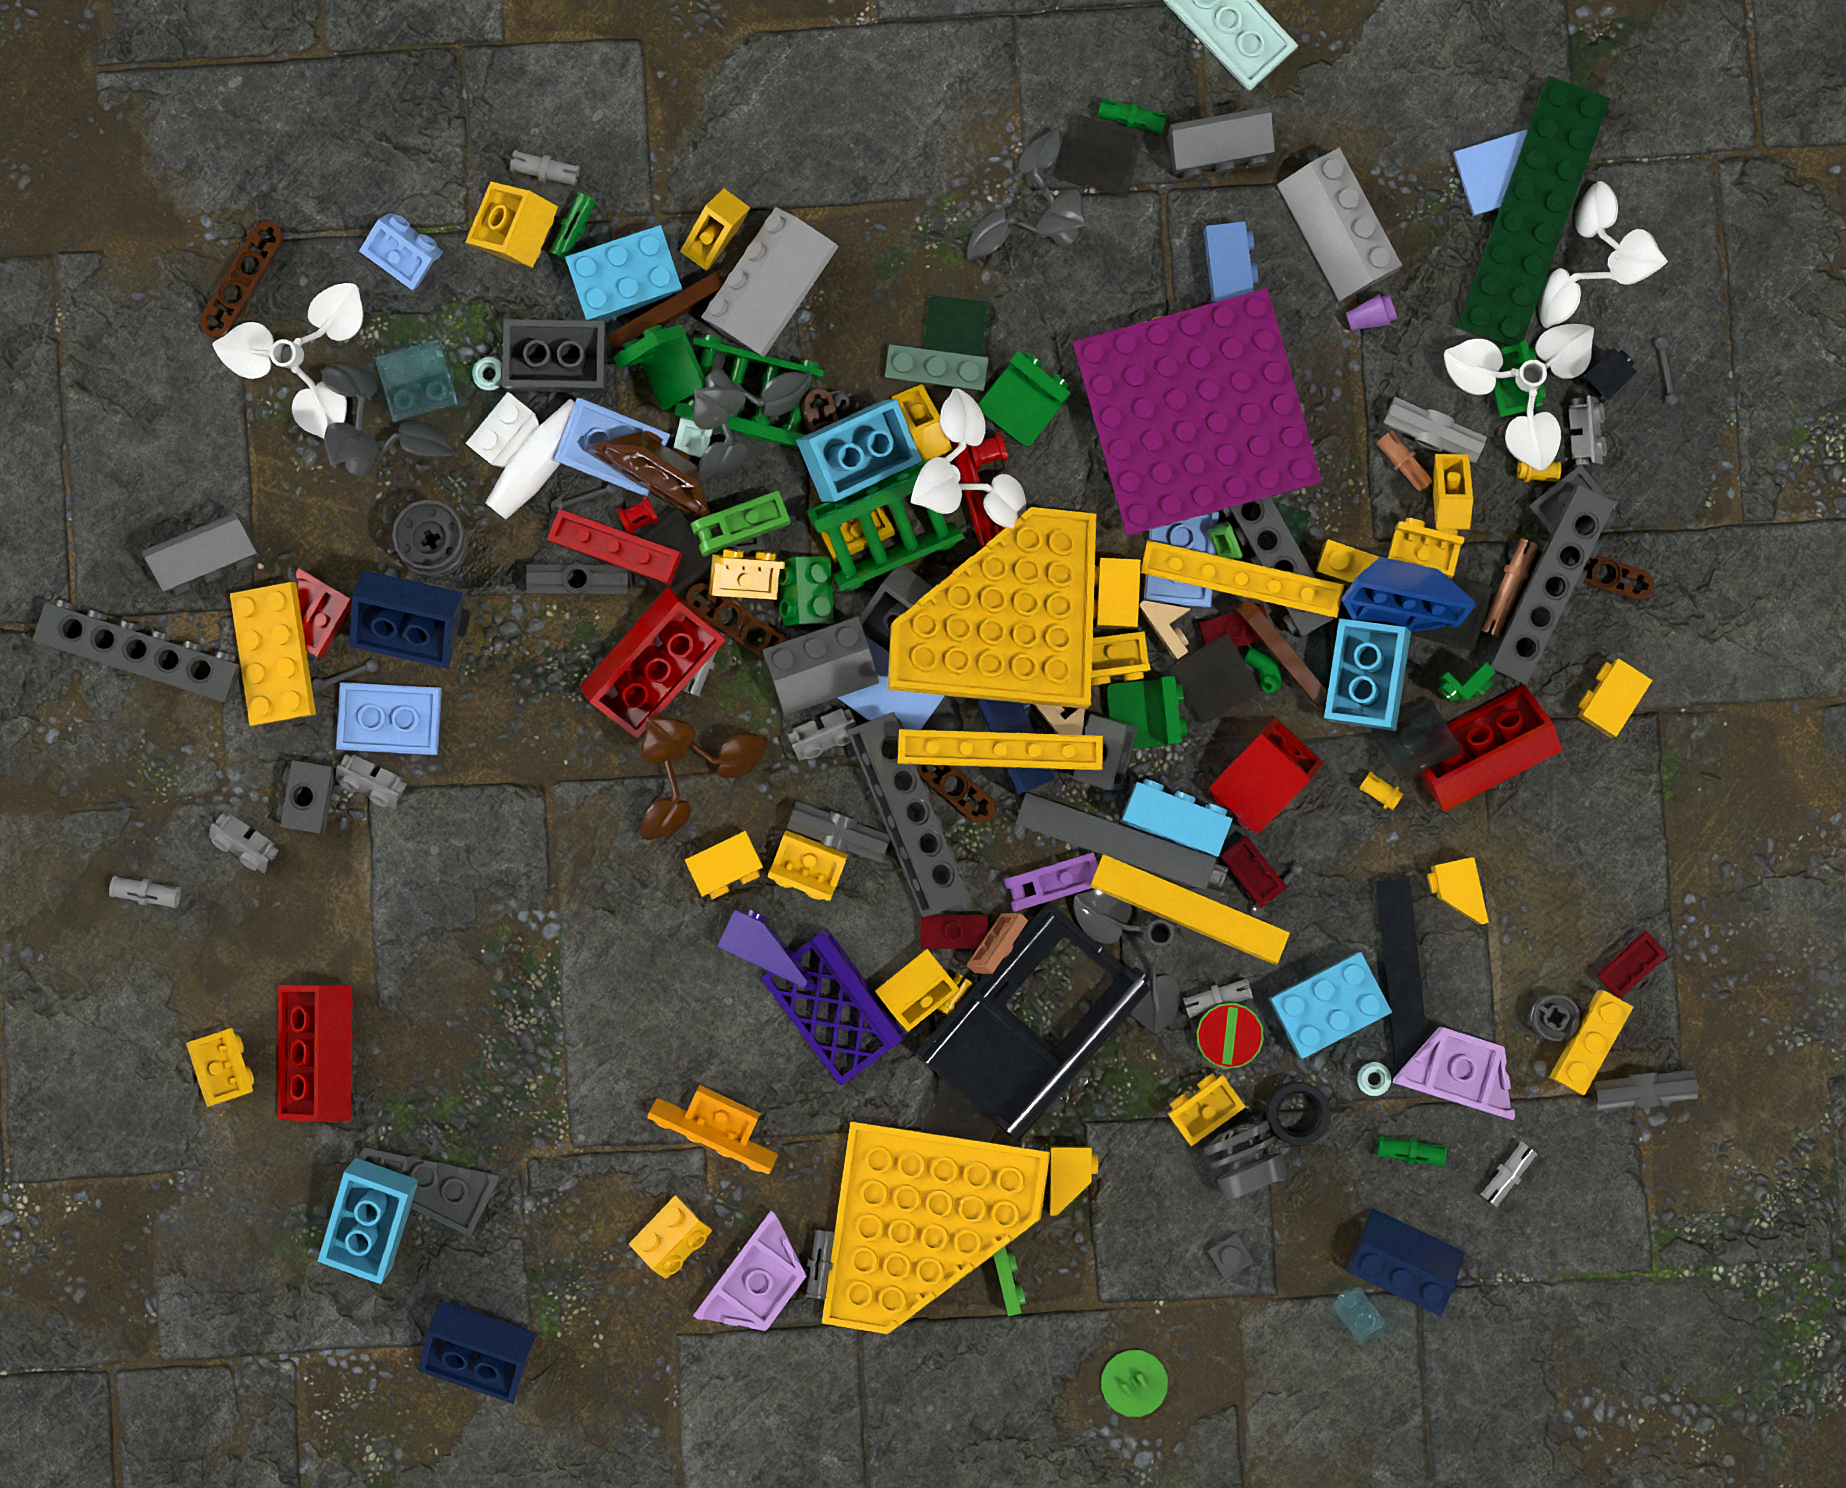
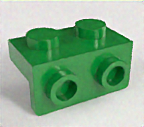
(1507, 395)
(806, 591)
(1474, 685)

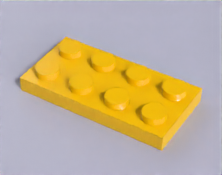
(272, 654)

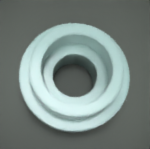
(479, 369)
(1382, 1071)

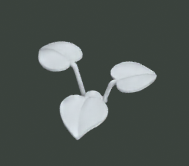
(1631, 262)
(251, 345)
(1562, 348)
(939, 480)

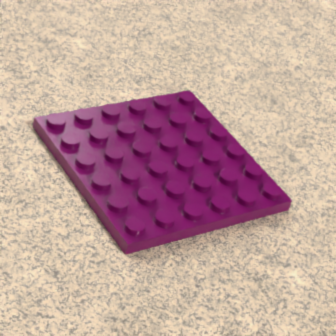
(1197, 412)

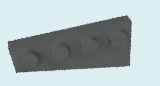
(444, 1191)

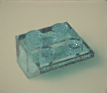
(417, 380)

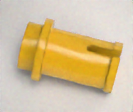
(1527, 473)
(1381, 791)
(948, 1006)

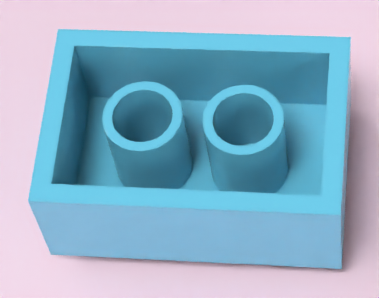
(624, 275)
(859, 450)
(1367, 674)
(1176, 818)
(1329, 1005)
(367, 1220)

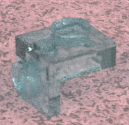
(1359, 1315)

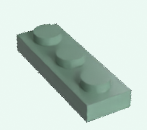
(936, 368)

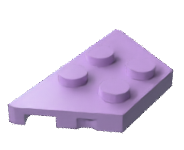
(1460, 1071)
(756, 1281)

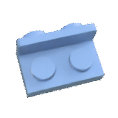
(400, 249)

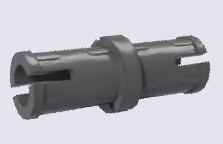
(820, 1264)

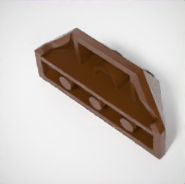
(656, 468)

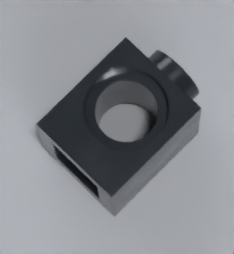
(1609, 374)

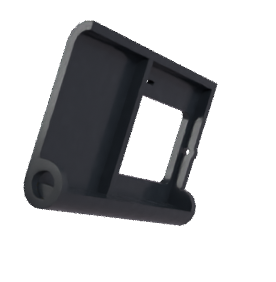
(1003, 1061)

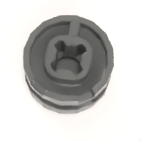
(1554, 1017)

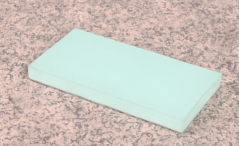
(1238, 35)

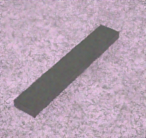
(1116, 841)

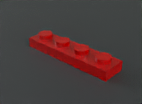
(614, 547)

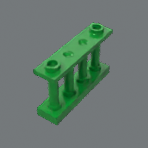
(758, 426)
(860, 505)

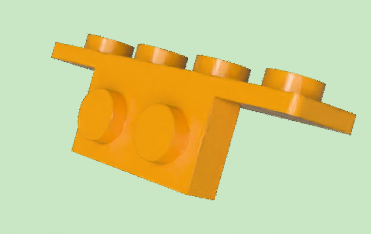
(717, 1124)

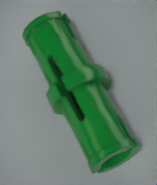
(1132, 115)
(562, 245)
(1411, 1151)

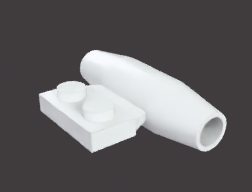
(523, 447)

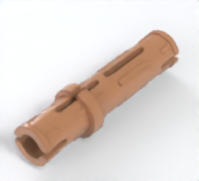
(1510, 587)

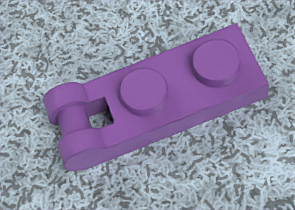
(1053, 881)

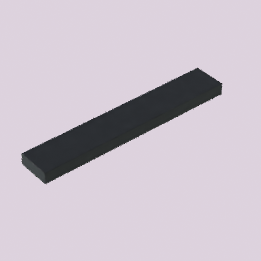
(1401, 968)

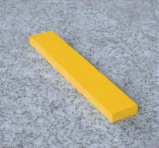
(1242, 578)
(1000, 749)
(1189, 909)

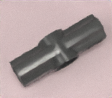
(554, 579)
(838, 832)
(1645, 1090)

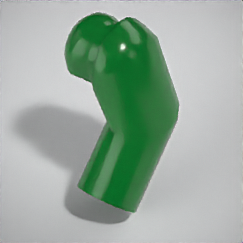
(1267, 668)

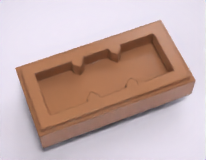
(997, 943)

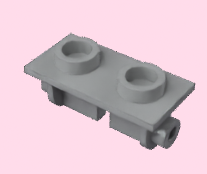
(1591, 443)
(810, 742)
(355, 776)
(230, 837)

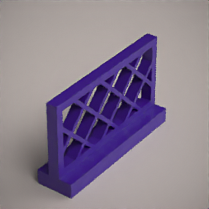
(861, 997)

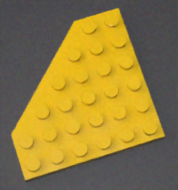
(1007, 619)
(921, 1218)

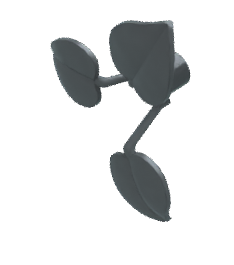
(1058, 222)
(723, 398)
(360, 450)
(1103, 920)

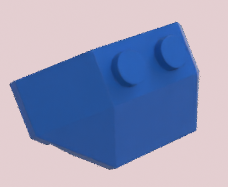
(1406, 597)

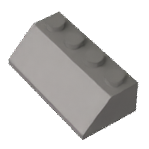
(1339, 225)
(769, 282)

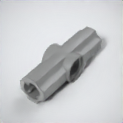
(1434, 430)

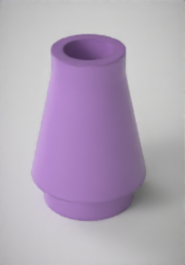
(1372, 313)

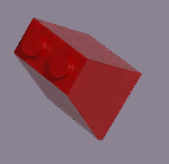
(1265, 776)

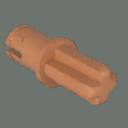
(1404, 460)

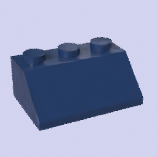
(405, 619)
(1012, 718)
(1406, 1262)
(476, 1351)

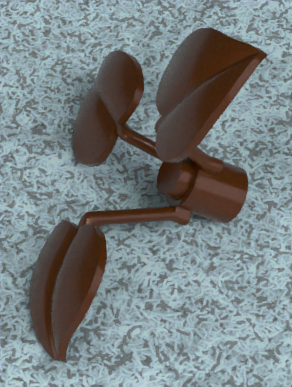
(669, 740)

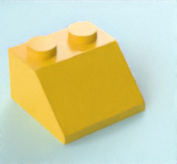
(512, 224)

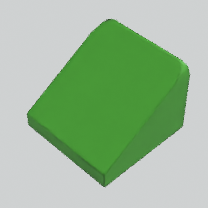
(1224, 540)

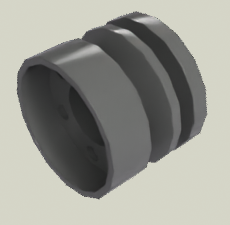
(425, 520)
(1246, 1159)

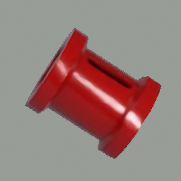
(989, 450)
(637, 515)

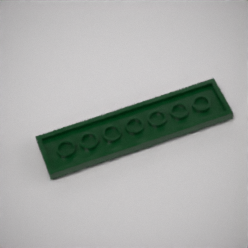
(1533, 212)

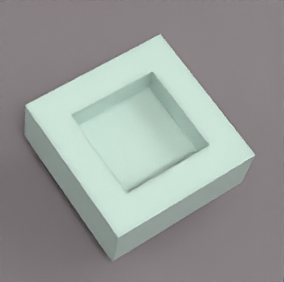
(692, 439)

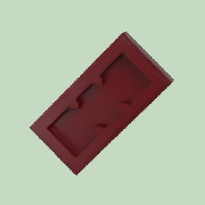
(1232, 624)
(1253, 871)
(953, 931)
(1631, 964)

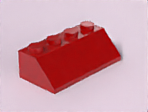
(652, 663)
(1494, 746)
(314, 1053)

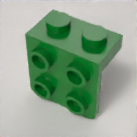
(667, 363)
(1024, 399)
(1152, 708)

